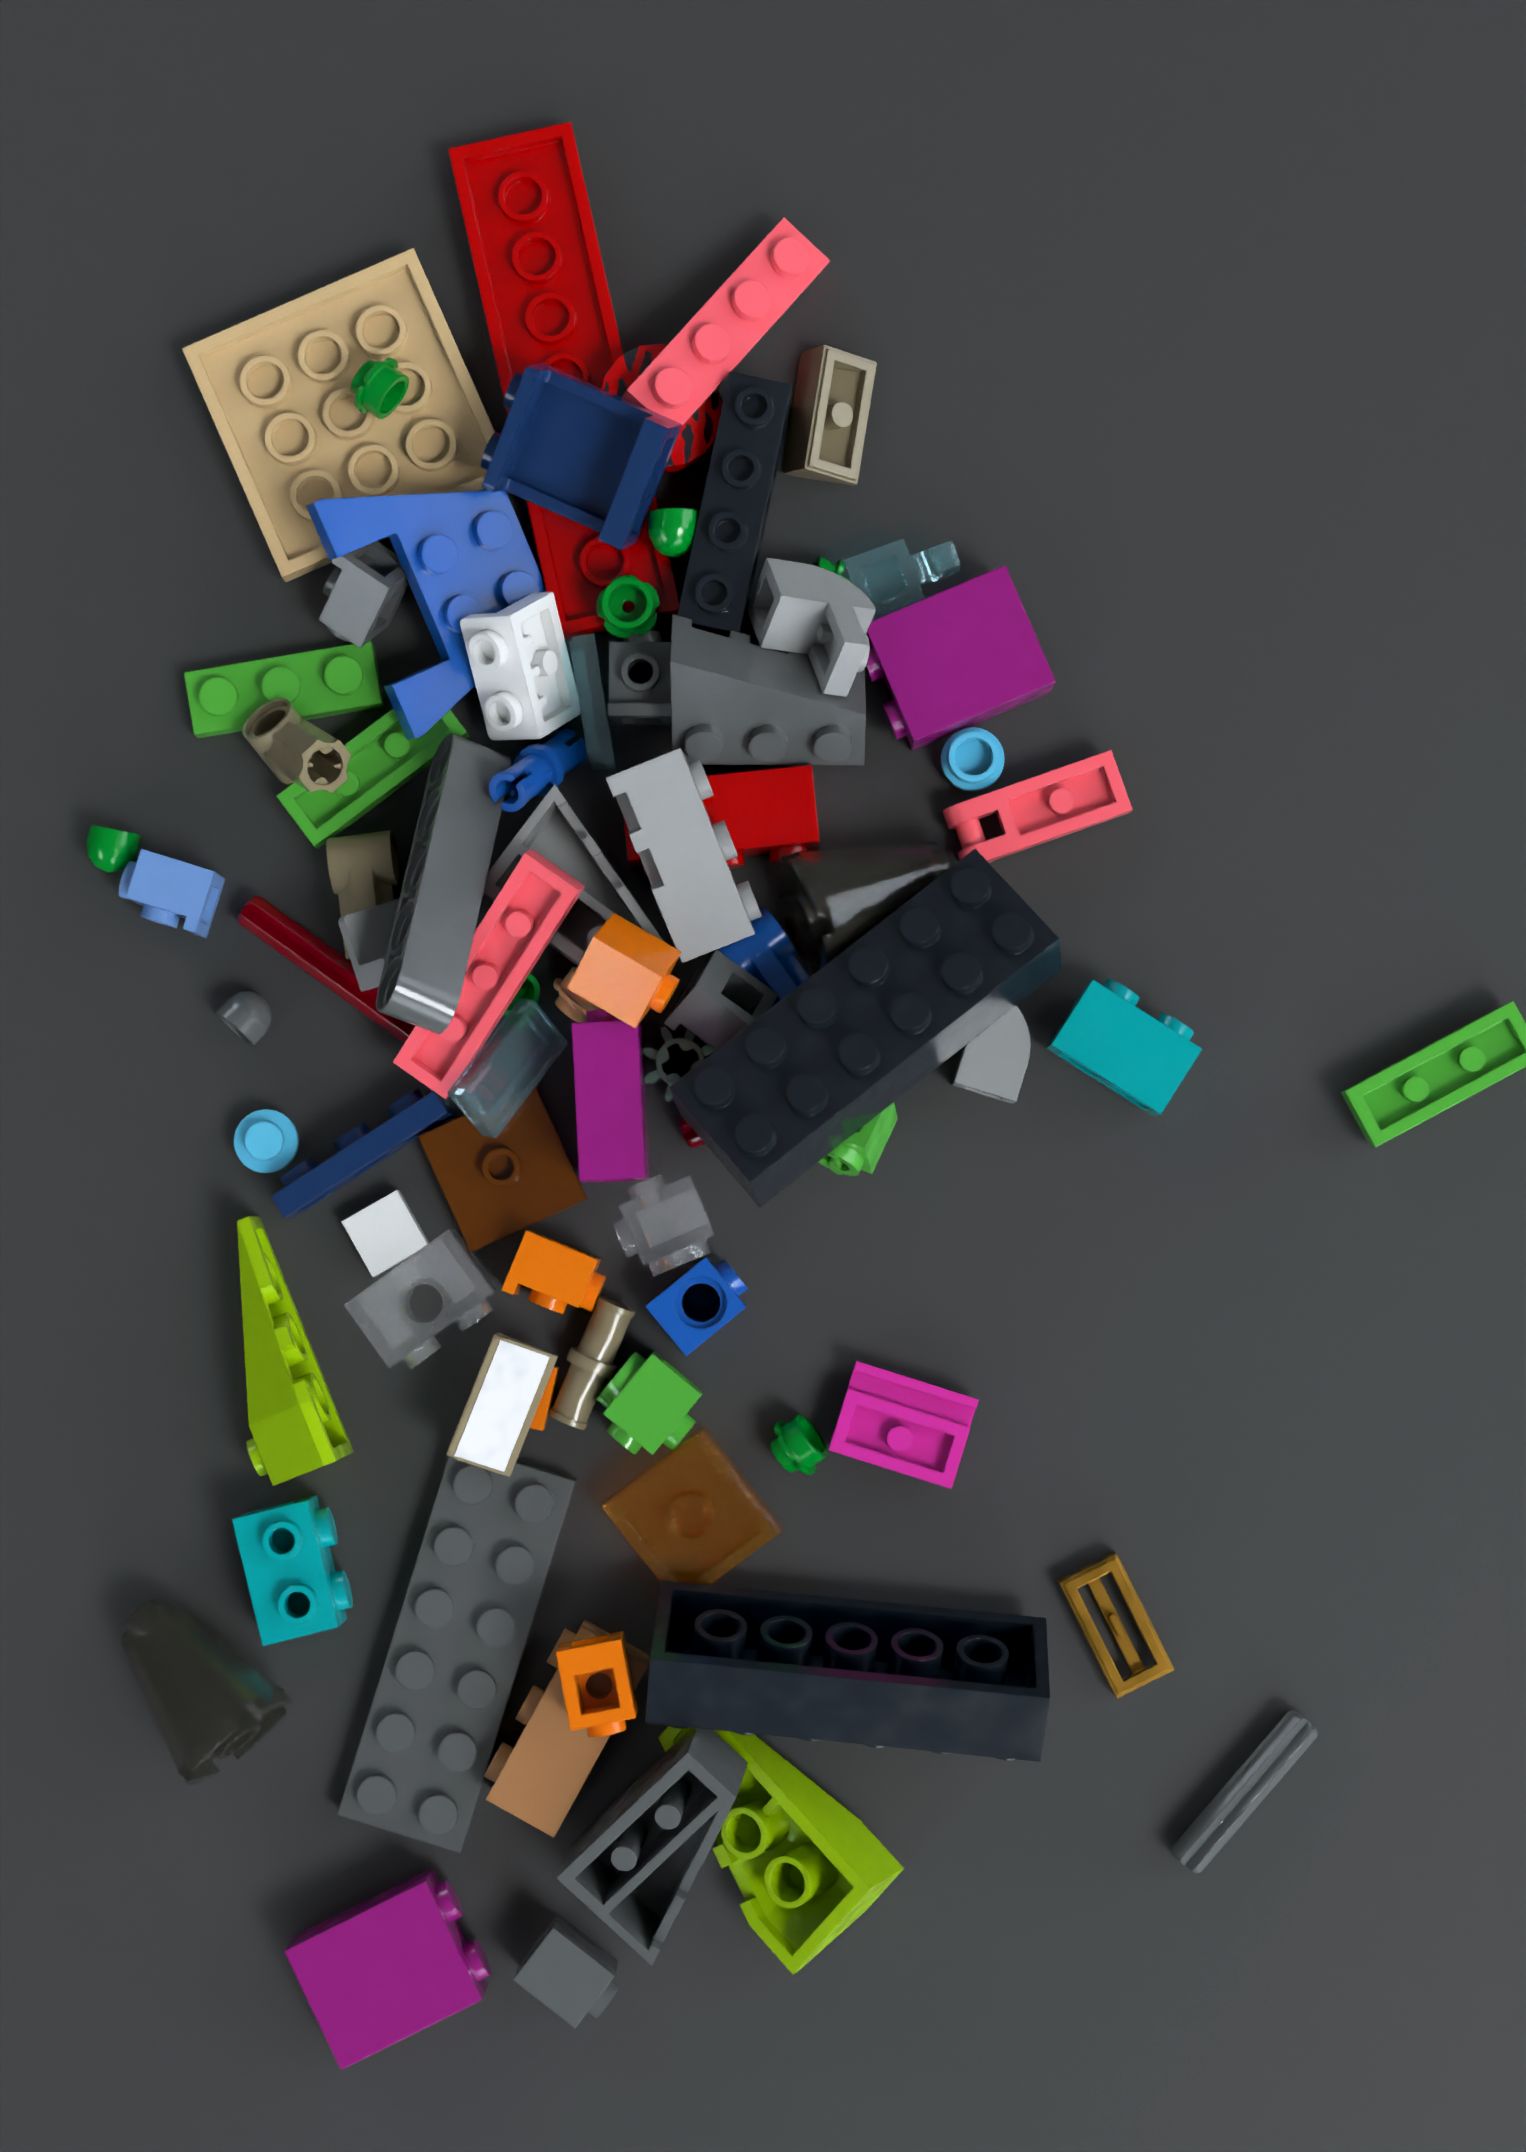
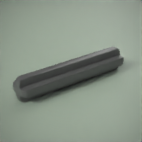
(1244, 1791)

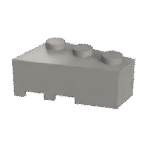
(563, 840)
(685, 853)

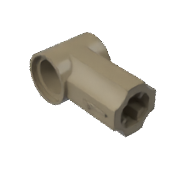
(296, 748)
(363, 870)

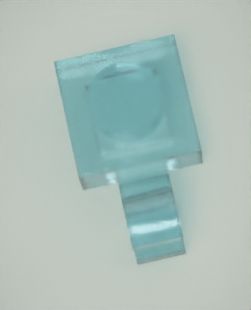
(894, 577)

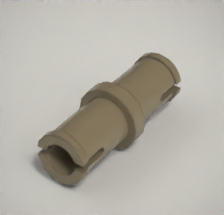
(591, 1362)

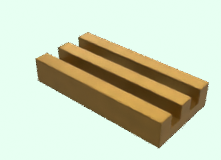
(1091, 1575)

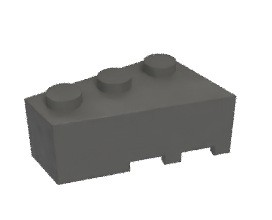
(757, 704)
(654, 1838)

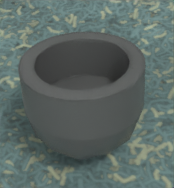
(246, 1015)

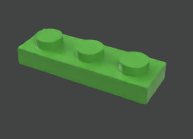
(313, 682)
(377, 768)
(1439, 1075)

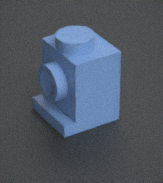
(172, 891)

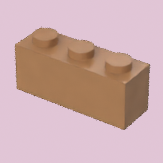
(550, 1761)

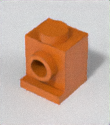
(555, 1274)
(576, 1663)

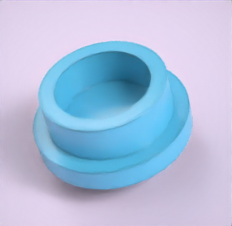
(972, 759)
(266, 1141)

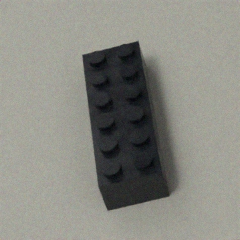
(867, 1027)
(849, 1671)

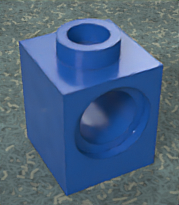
(673, 1318)

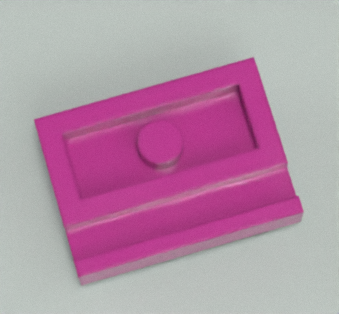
(903, 1424)

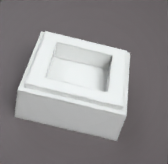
(385, 1233)

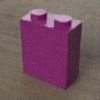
(956, 659)
(610, 1099)
(389, 1967)

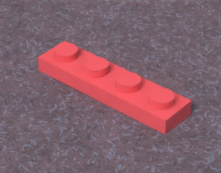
(729, 325)
(499, 962)

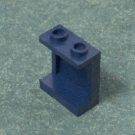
(580, 452)

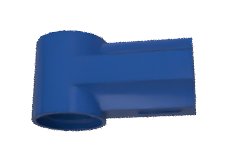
(768, 956)

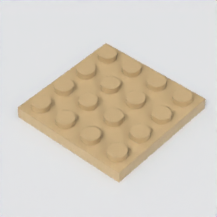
(290, 412)

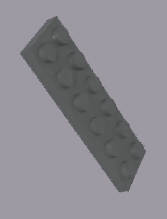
(456, 1651)

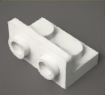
(521, 668)

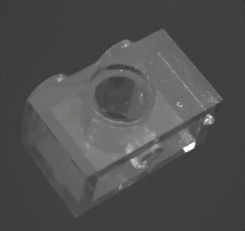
(385, 1308)

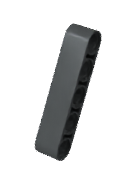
(442, 886)

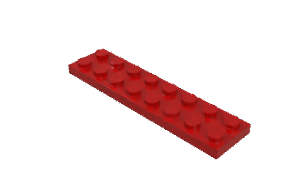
(552, 307)

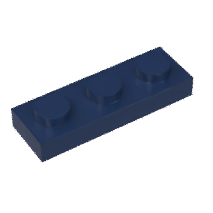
(359, 1152)

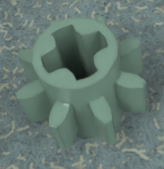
(663, 1058)

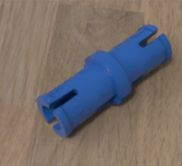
(537, 770)

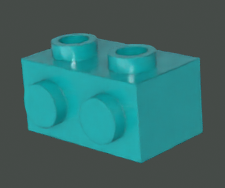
(1125, 1046)
(292, 1569)

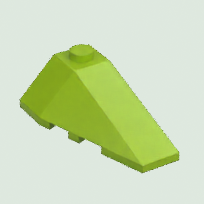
(287, 1394)
(795, 1854)

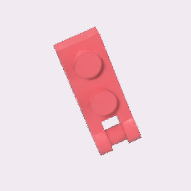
(1042, 807)

